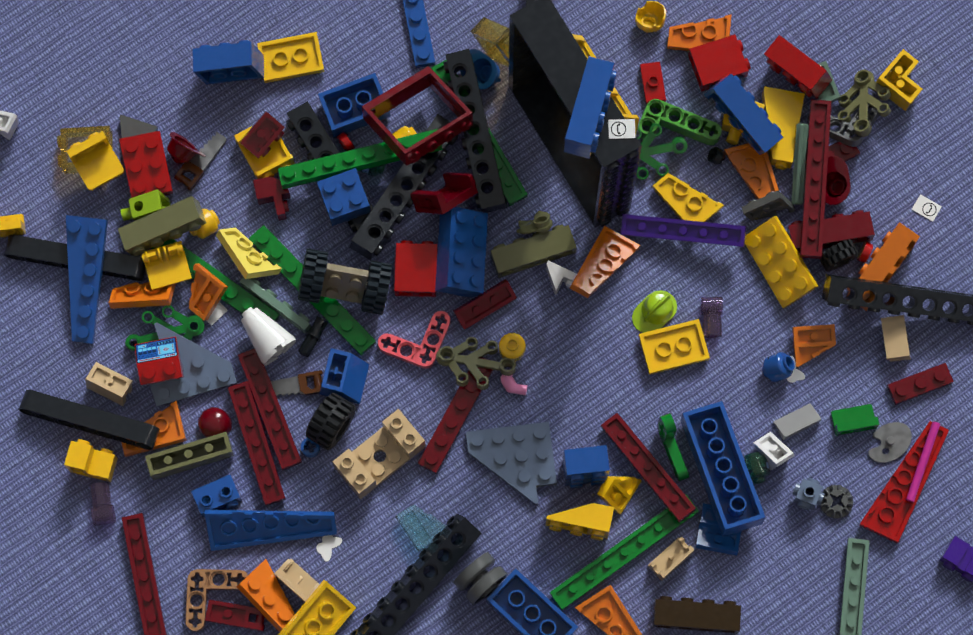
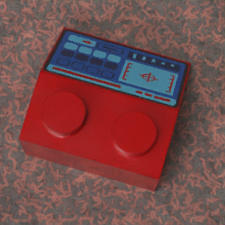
(158, 361)

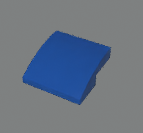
(710, 536)

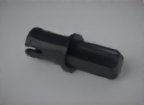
(313, 336)

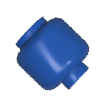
(778, 367)

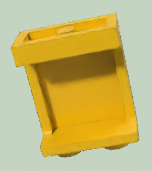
(268, 165)

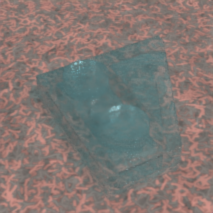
(419, 526)

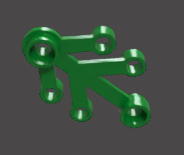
(646, 151)
(185, 328)

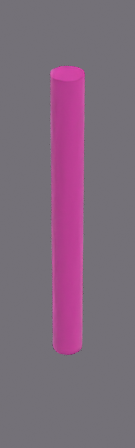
(923, 462)

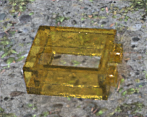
(493, 40)
(62, 141)

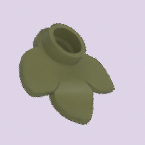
(540, 224)

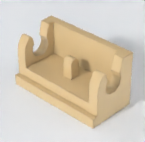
(895, 338)
(109, 383)
(671, 558)
(296, 579)

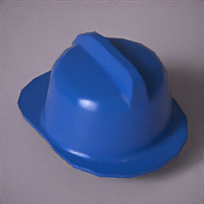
(485, 68)

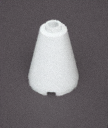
(266, 335)

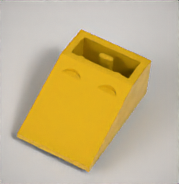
(587, 519)

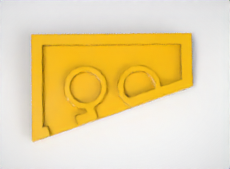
(686, 201)

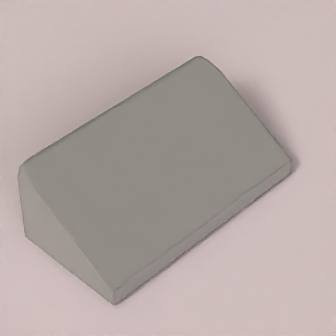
(797, 421)

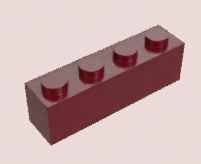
(837, 229)

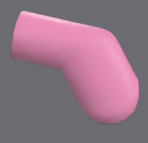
(511, 386)

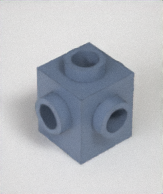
(808, 501)

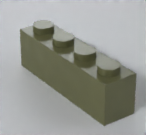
(162, 226)
(533, 251)
(189, 456)

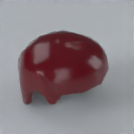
(214, 421)

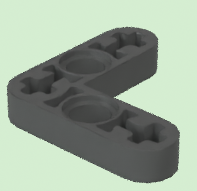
(845, 139)

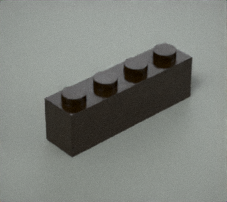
(697, 615)

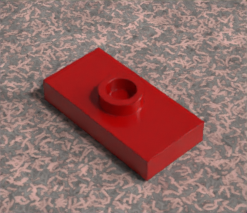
(652, 81)

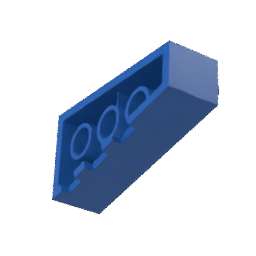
(744, 113)

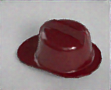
(181, 149)
(838, 181)

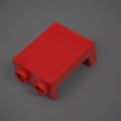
(717, 60)
(415, 269)

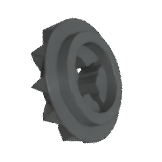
(846, 501)

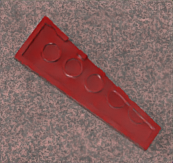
(891, 509)

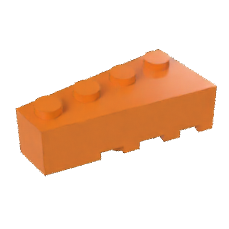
(888, 257)

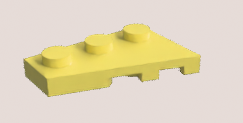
(246, 258)

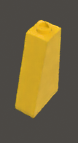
(785, 111)

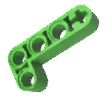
(680, 126)

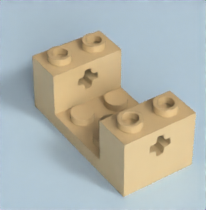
(396, 439)

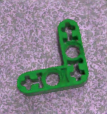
(667, 431)

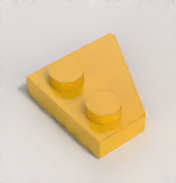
(618, 491)

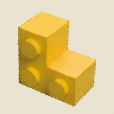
(896, 78)
(87, 461)

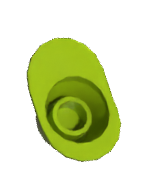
(654, 311)

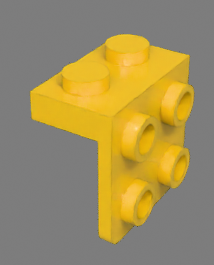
(95, 160)

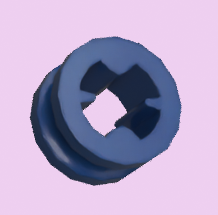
(306, 452)

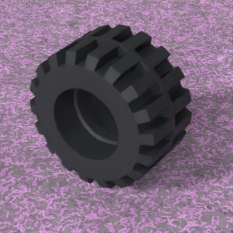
(330, 421)

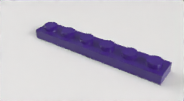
(683, 230)

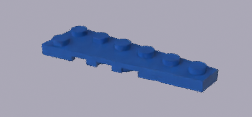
(85, 263)
(248, 527)

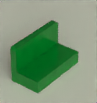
(854, 419)

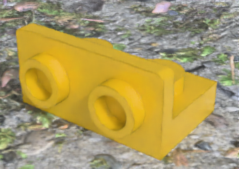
(12, 225)

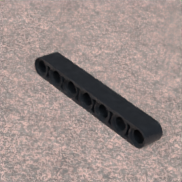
(56, 255)
(89, 419)

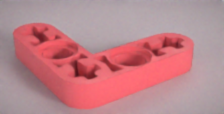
(418, 350)

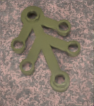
(863, 80)
(474, 361)

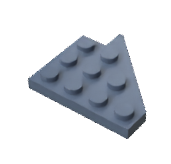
(201, 371)
(516, 455)

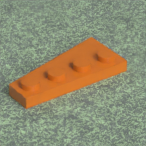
(604, 259)

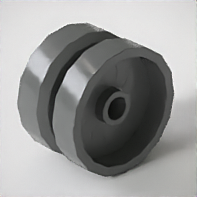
(483, 581)

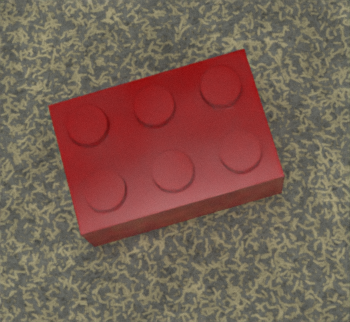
(797, 67)
(146, 164)

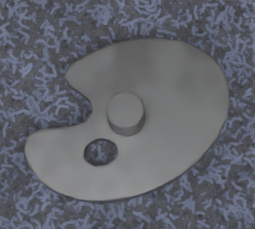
(895, 438)

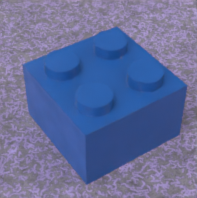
(343, 197)

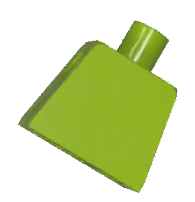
(145, 205)

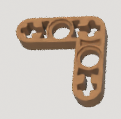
(207, 584)

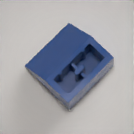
(344, 375)

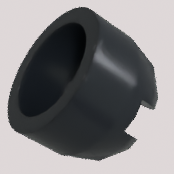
(716, 155)

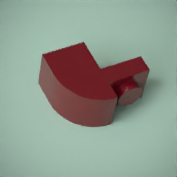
(270, 190)

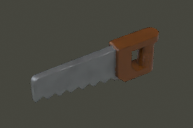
(200, 163)
(298, 384)

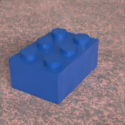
(228, 62)
(344, 104)
(585, 466)

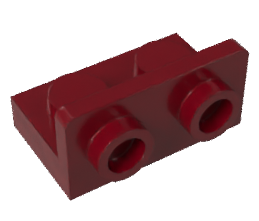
(262, 135)

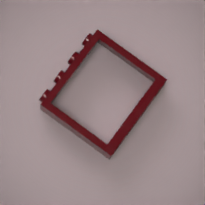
(403, 92)

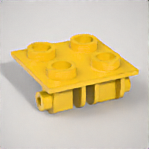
(166, 265)

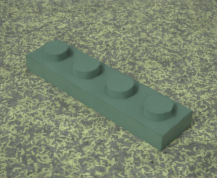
(282, 308)

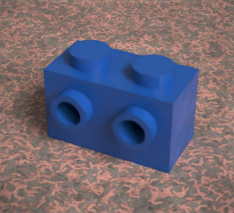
(217, 495)

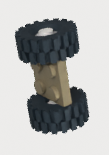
(344, 282)

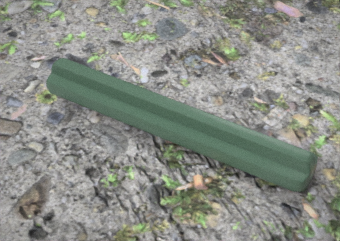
(799, 163)

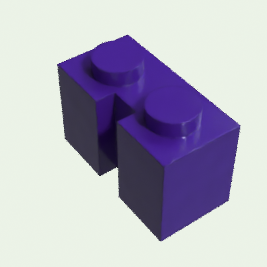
(959, 557)

